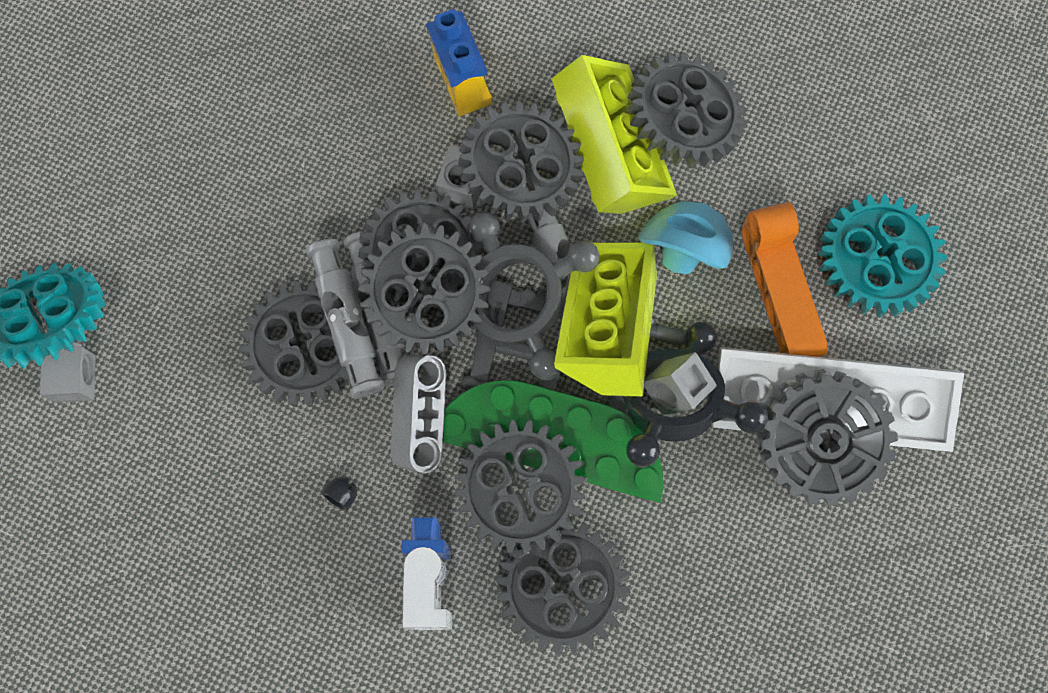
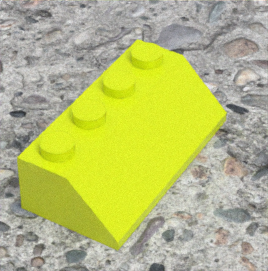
(615, 161)
(609, 320)

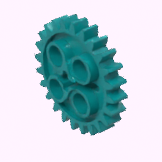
(912, 241)
(65, 300)

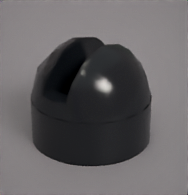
(340, 493)

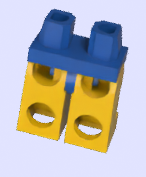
(459, 62)

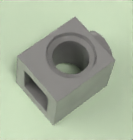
(447, 174)
(70, 376)
(679, 384)

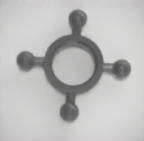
(581, 257)

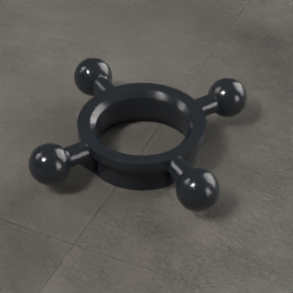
(643, 448)

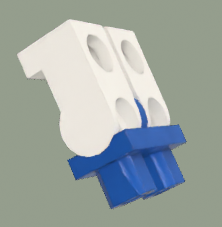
(424, 576)

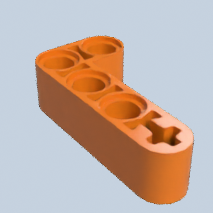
(781, 281)

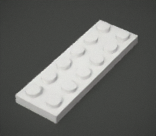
(920, 398)

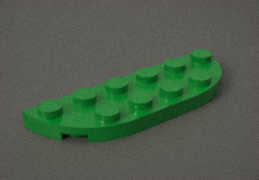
(592, 427)

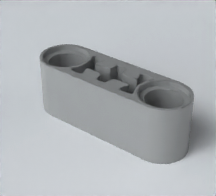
(430, 417)

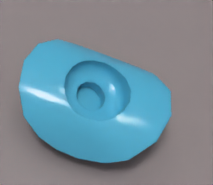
(690, 235)

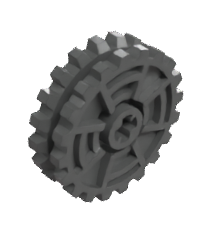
(854, 423)

